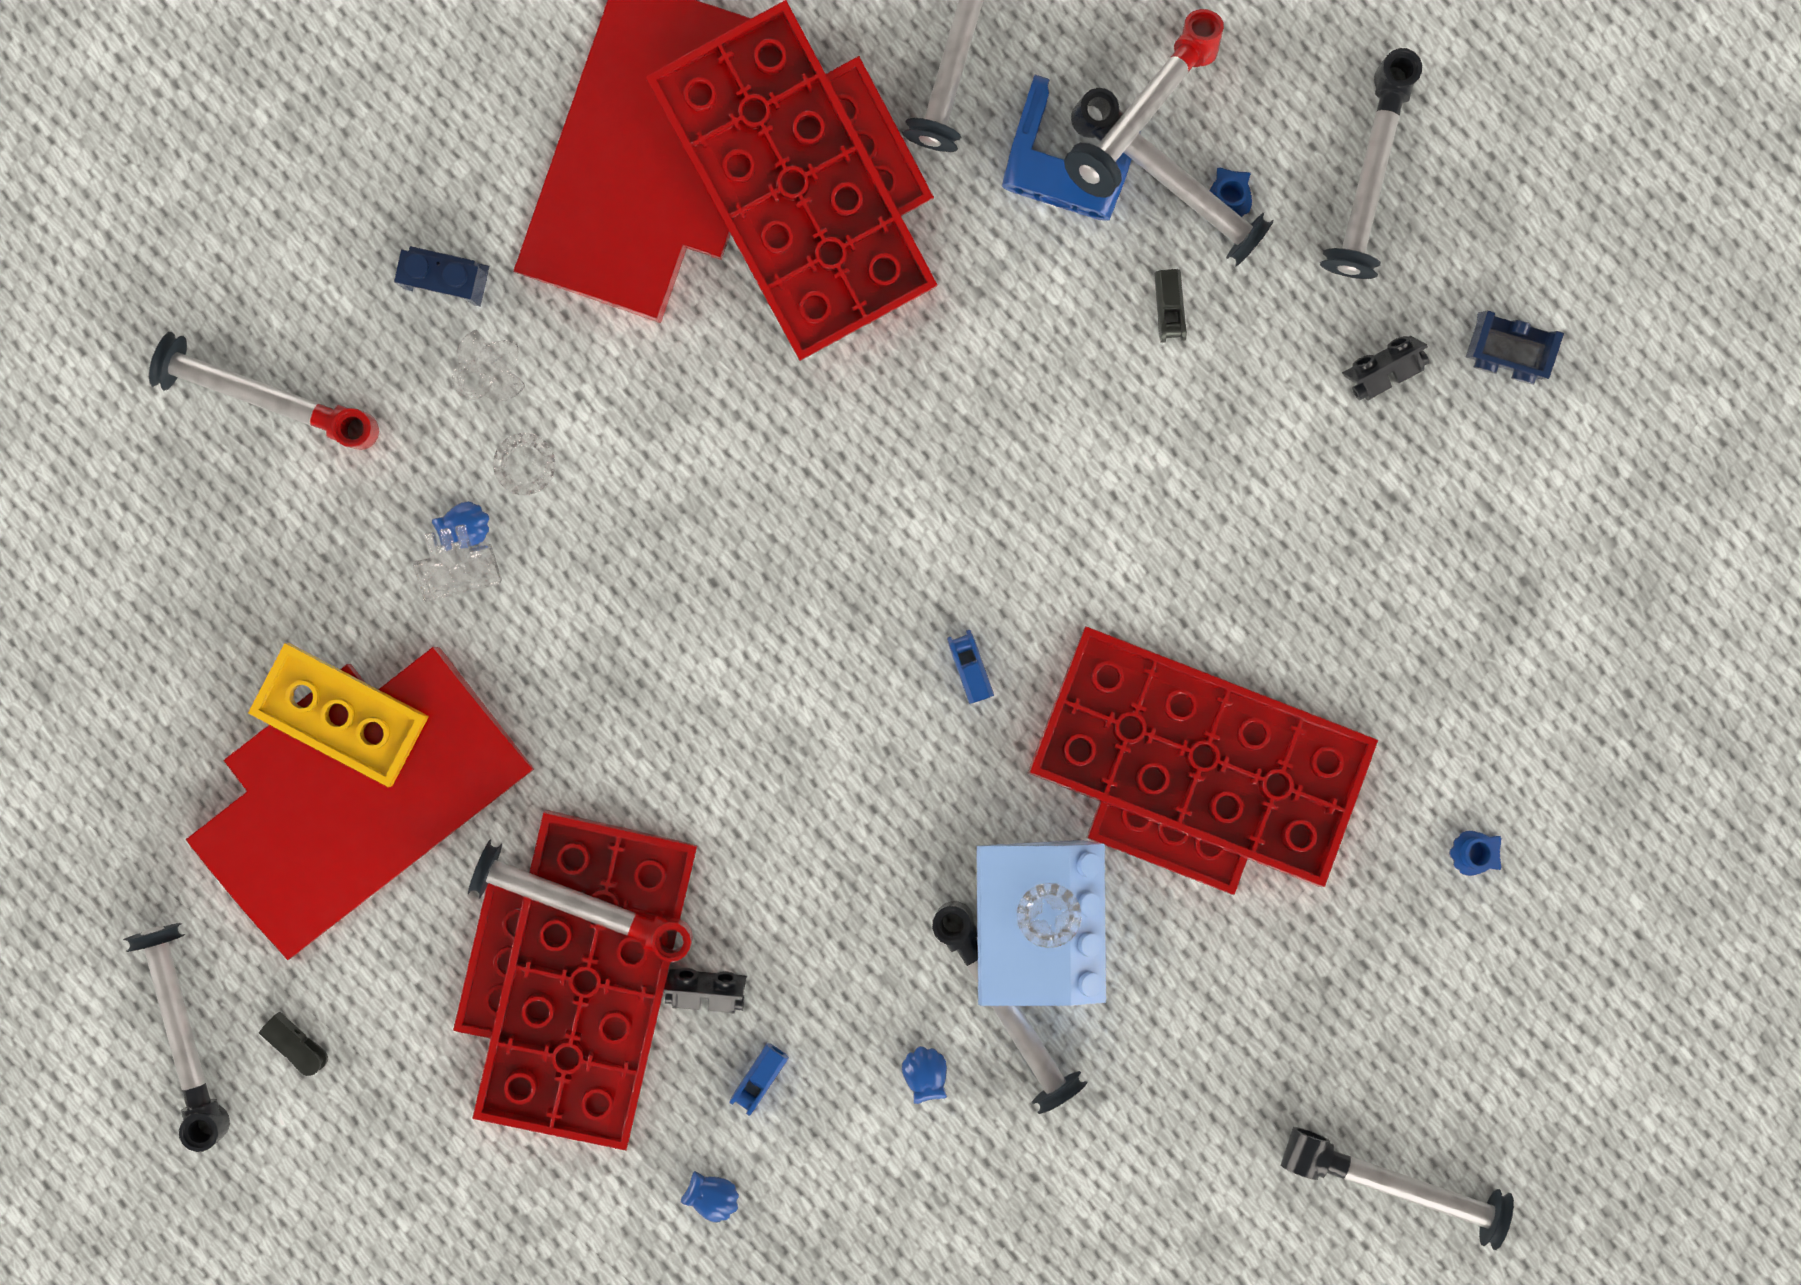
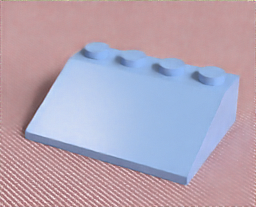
(1011, 966)

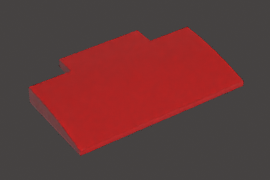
(801, 175)
(620, 184)
(1199, 767)
(325, 837)
(567, 997)

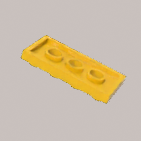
(313, 726)

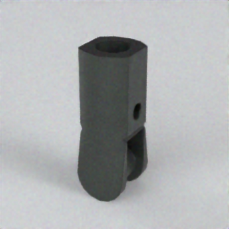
(1170, 299)
(294, 1044)

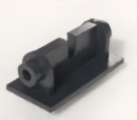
(1402, 357)
(687, 987)

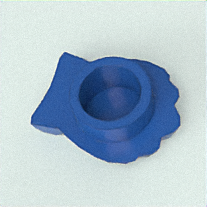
(1233, 190)
(469, 515)
(1476, 853)
(925, 1074)
(711, 1197)

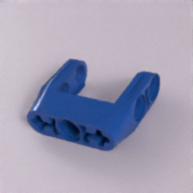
(1045, 176)

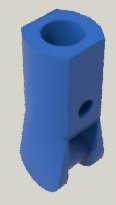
(973, 674)
(762, 1075)

